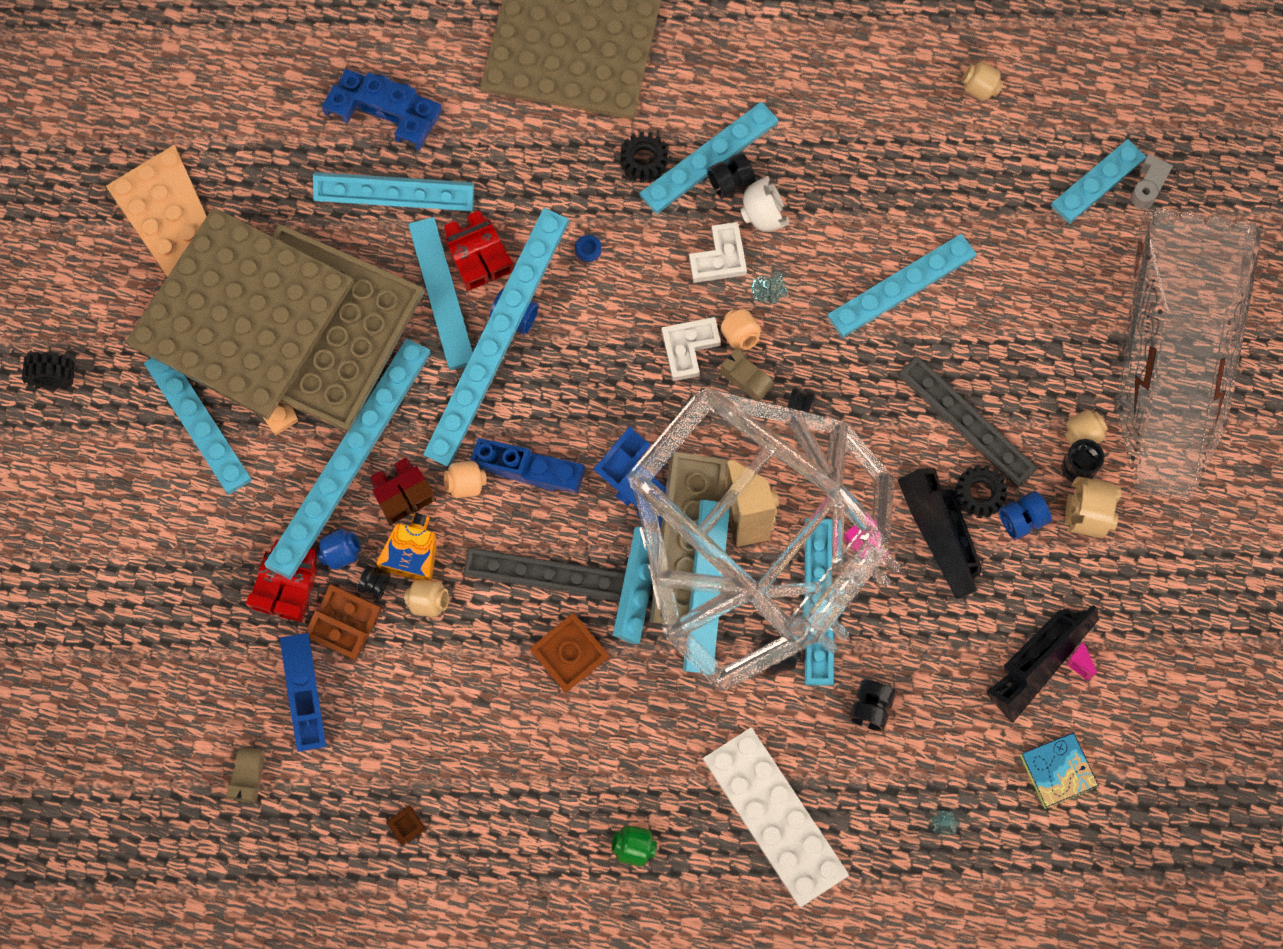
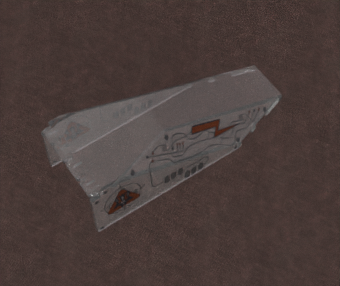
(1182, 345)

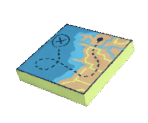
(1059, 770)

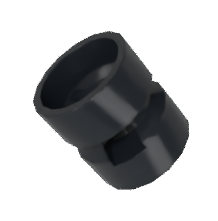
(733, 174)
(1082, 460)
(875, 714)

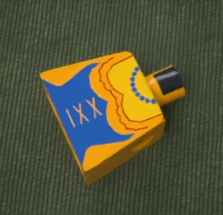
(410, 550)

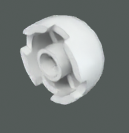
(763, 206)

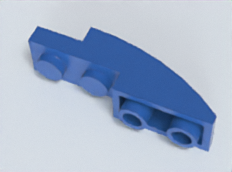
(526, 467)
(302, 692)

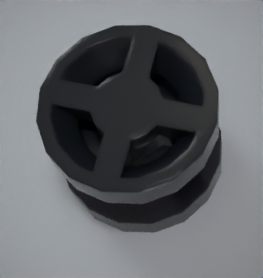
(800, 400)
(373, 582)

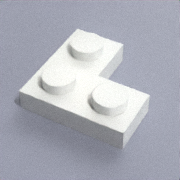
(725, 260)
(683, 341)

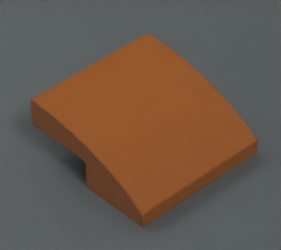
(338, 633)

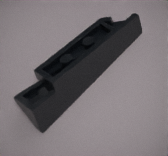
(943, 529)
(1040, 659)

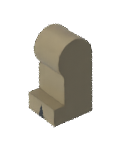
(746, 375)
(246, 775)

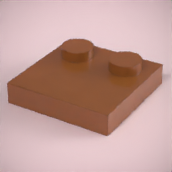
(569, 652)

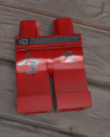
(475, 242)
(283, 596)

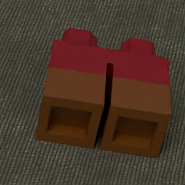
(410, 482)

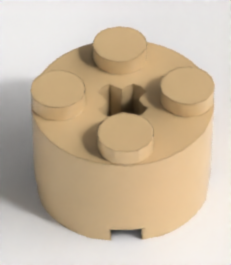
(1092, 507)

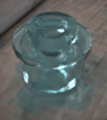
(769, 288)

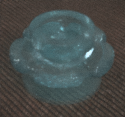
(945, 820)

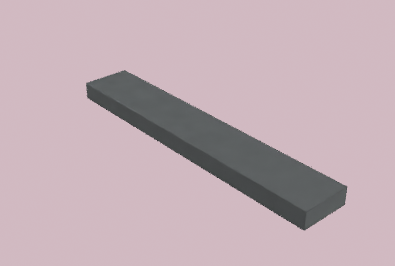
(967, 421)
(544, 574)

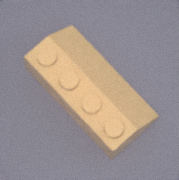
(753, 510)

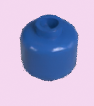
(338, 549)

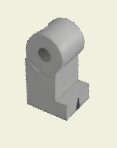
(1148, 189)

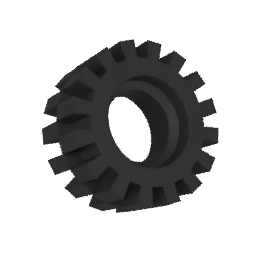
(640, 143)
(48, 371)
(985, 476)

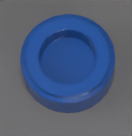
(588, 248)

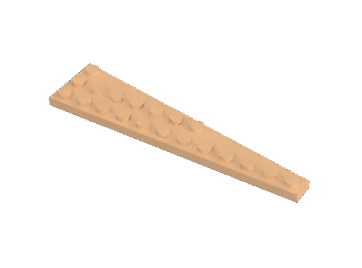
(166, 217)

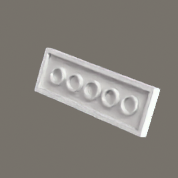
(775, 817)

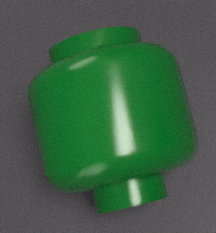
(633, 845)

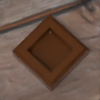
(406, 826)

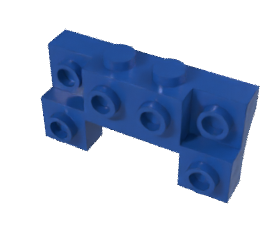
(385, 100)
(619, 463)

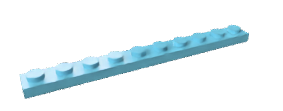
(496, 337)
(347, 459)

